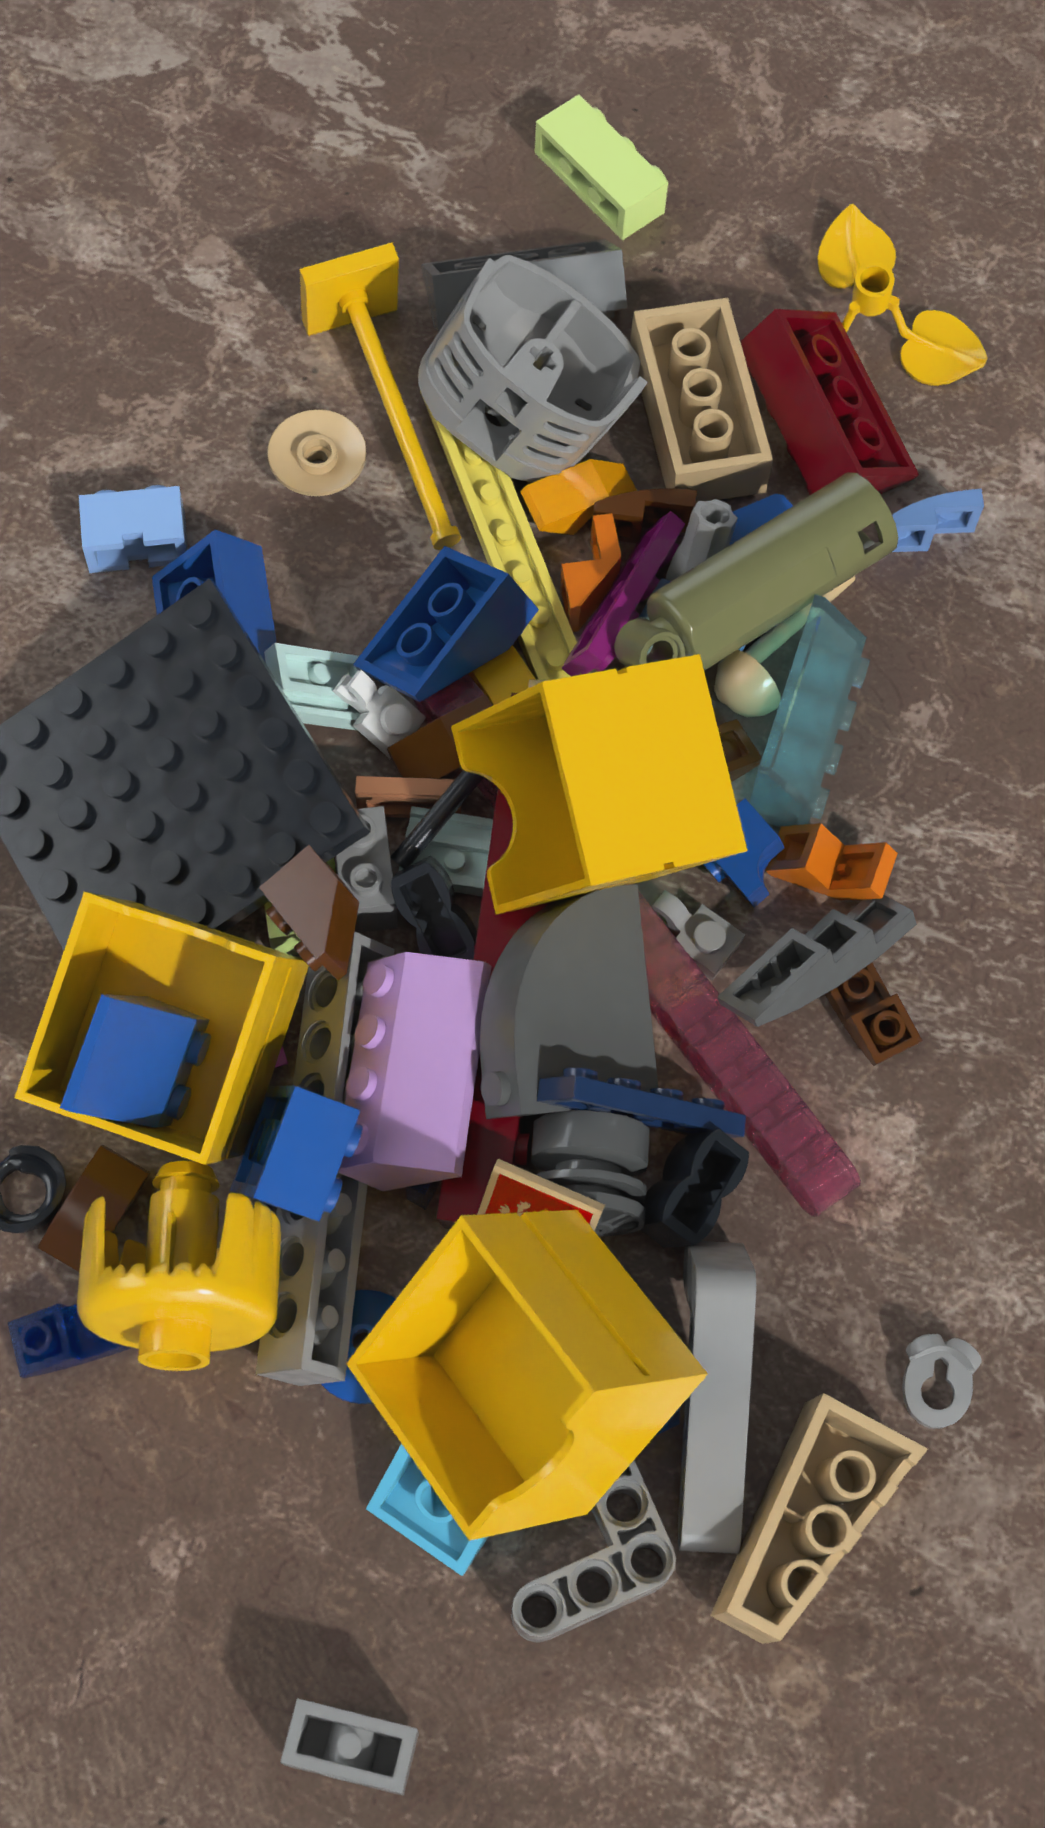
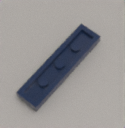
(621, 1096)

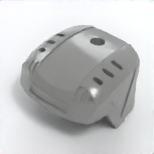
(529, 368)

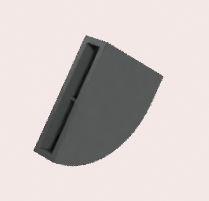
(568, 998)

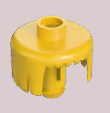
(181, 1290)

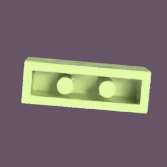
(601, 166)

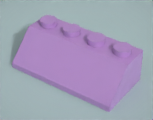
(415, 1068)

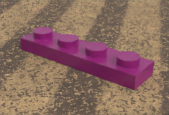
(631, 586)

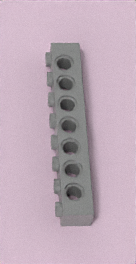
(321, 1257)

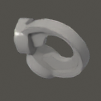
(961, 1363)

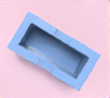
(132, 527)

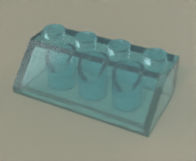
(809, 717)

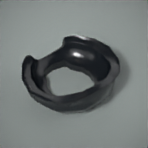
(44, 1165)

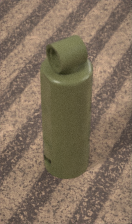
(763, 577)

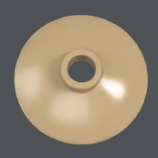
(312, 437)

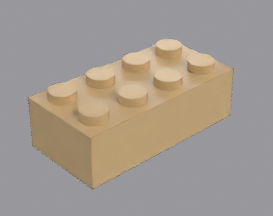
(701, 400)

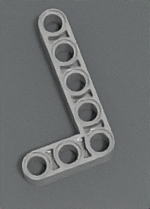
(716, 1415)
(611, 1563)

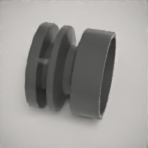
(598, 1159)

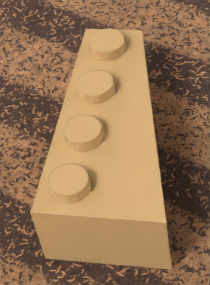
(812, 1514)

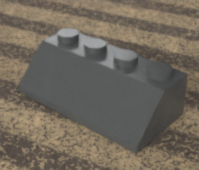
(588, 267)

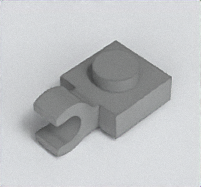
(703, 935)

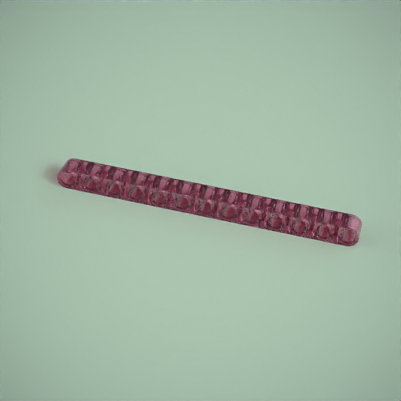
(718, 1044)

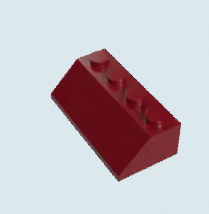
(824, 401)

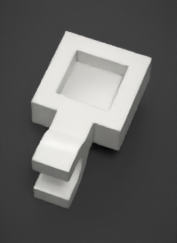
(383, 712)

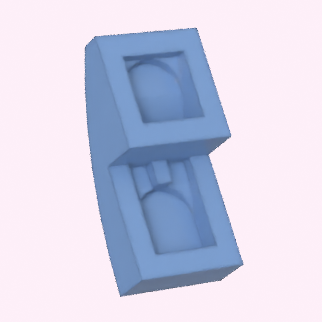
(936, 515)

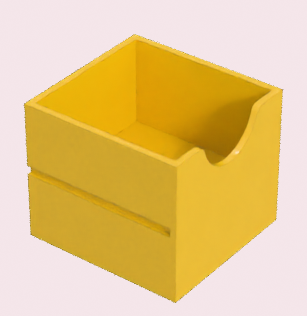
(604, 780)
(221, 977)
(523, 1370)

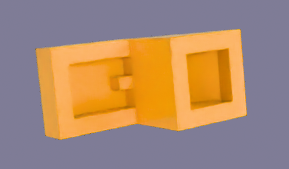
(567, 499)

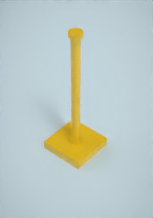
(353, 292)

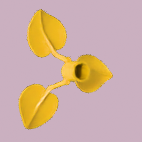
(863, 255)

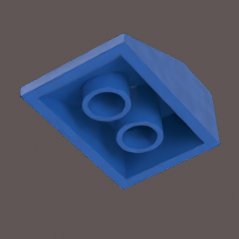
(447, 626)
(137, 1061)
(297, 1151)

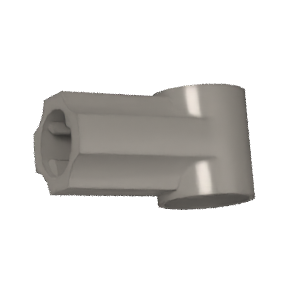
(706, 534)

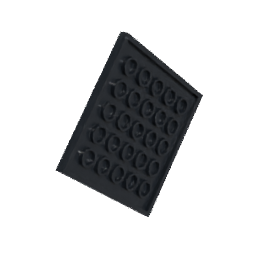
(167, 776)

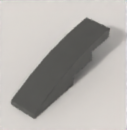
(814, 963)

